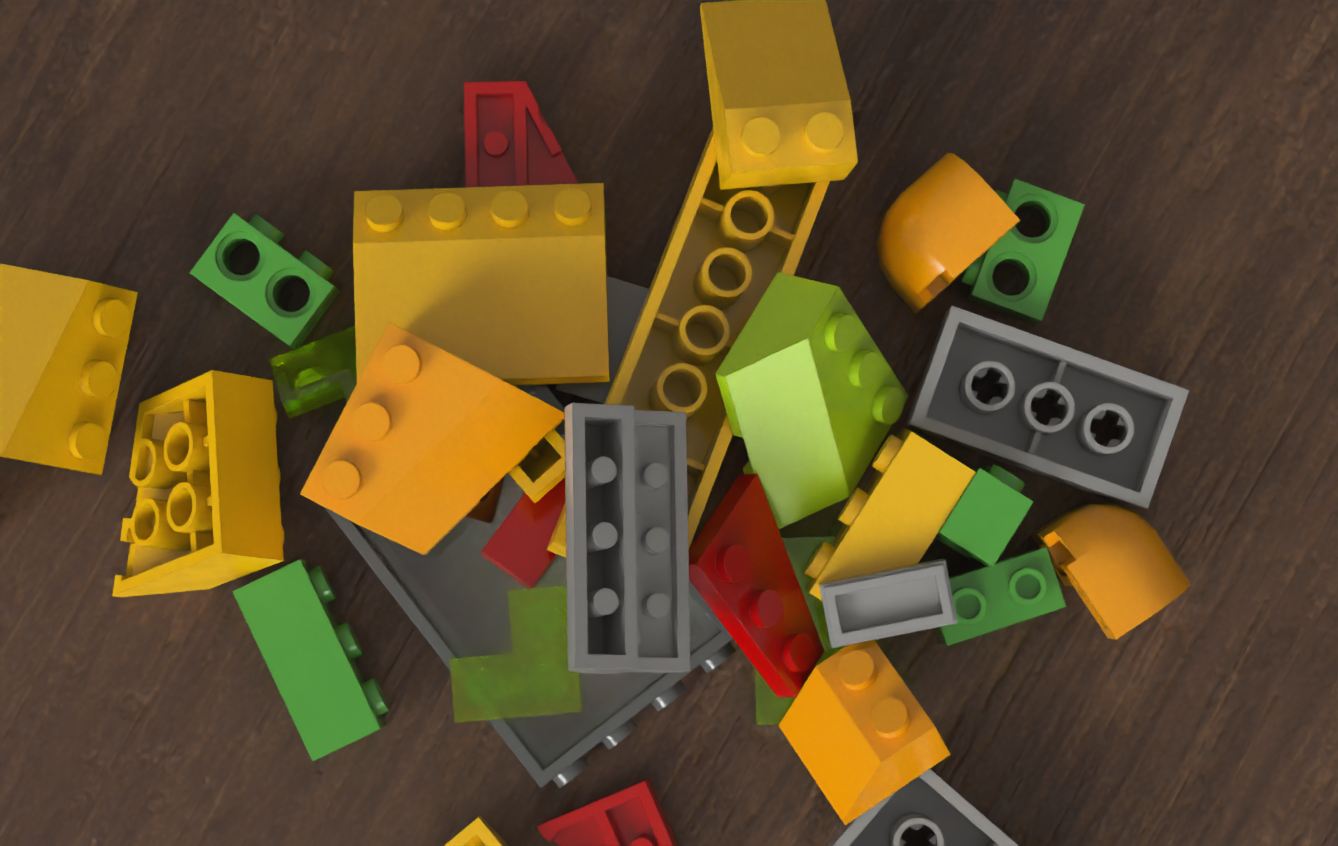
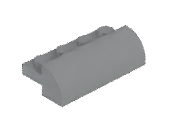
(626, 540)

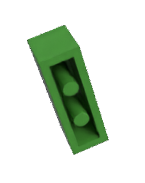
(312, 657)

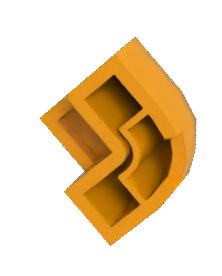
(939, 230)
(1113, 564)

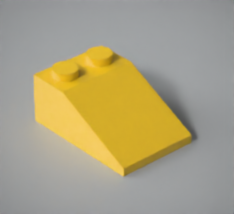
(777, 93)

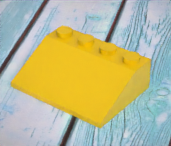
(488, 276)

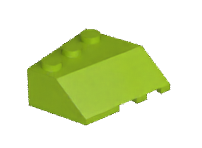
(807, 396)

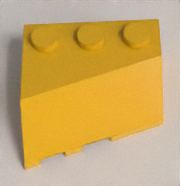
(203, 486)

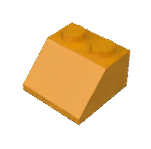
(860, 730)

